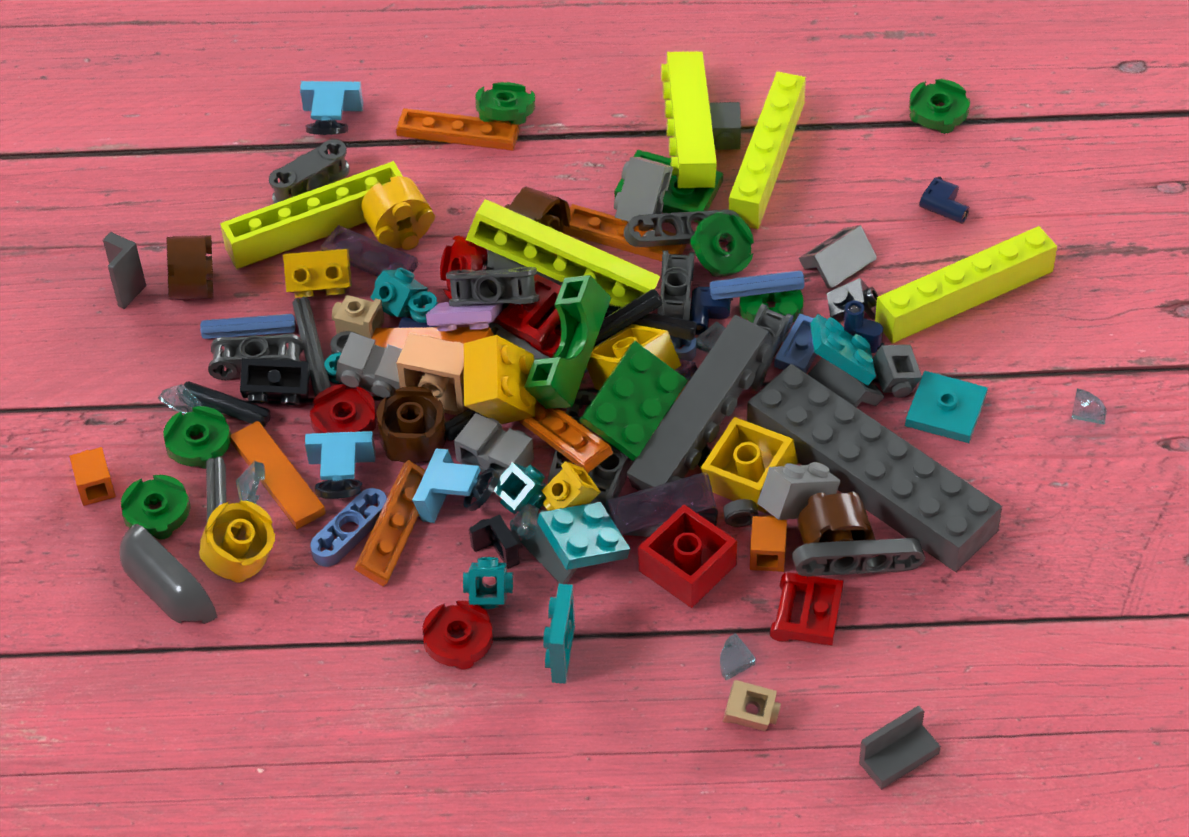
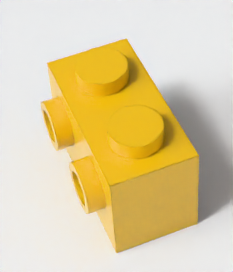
(317, 271)

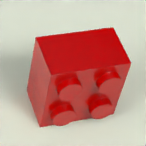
(687, 556)

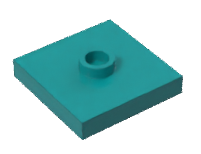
(946, 406)

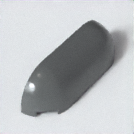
(164, 578)

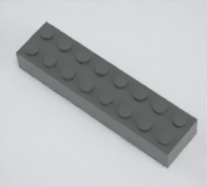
(886, 471)

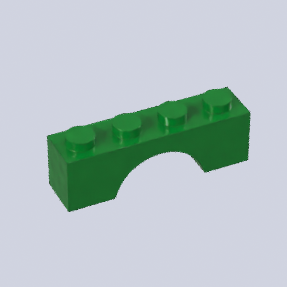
(581, 312)

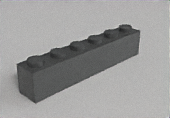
(702, 405)

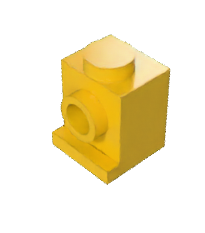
(570, 488)

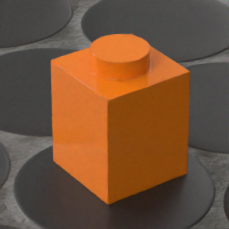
(92, 476)
(768, 544)

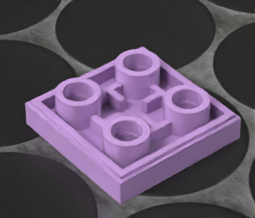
(476, 315)

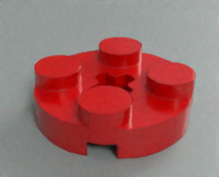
(459, 257)
(338, 398)
(457, 651)

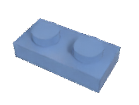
(798, 346)

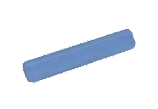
(757, 285)
(248, 326)

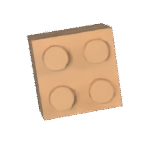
(434, 366)

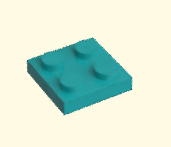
(843, 349)
(583, 535)
(560, 634)

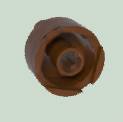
(542, 208)
(189, 267)
(411, 425)
(834, 519)

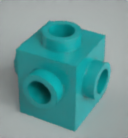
(395, 290)
(520, 487)
(487, 595)

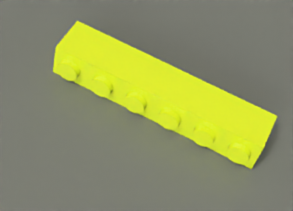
(689, 120)
(767, 148)
(301, 217)
(556, 253)
(965, 284)

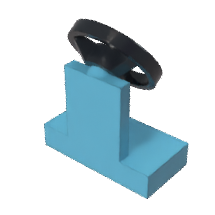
(327, 102)
(337, 458)
(446, 478)

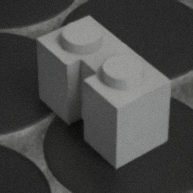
(642, 188)
(369, 366)
(489, 446)
(790, 486)

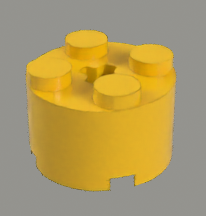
(397, 213)
(237, 540)

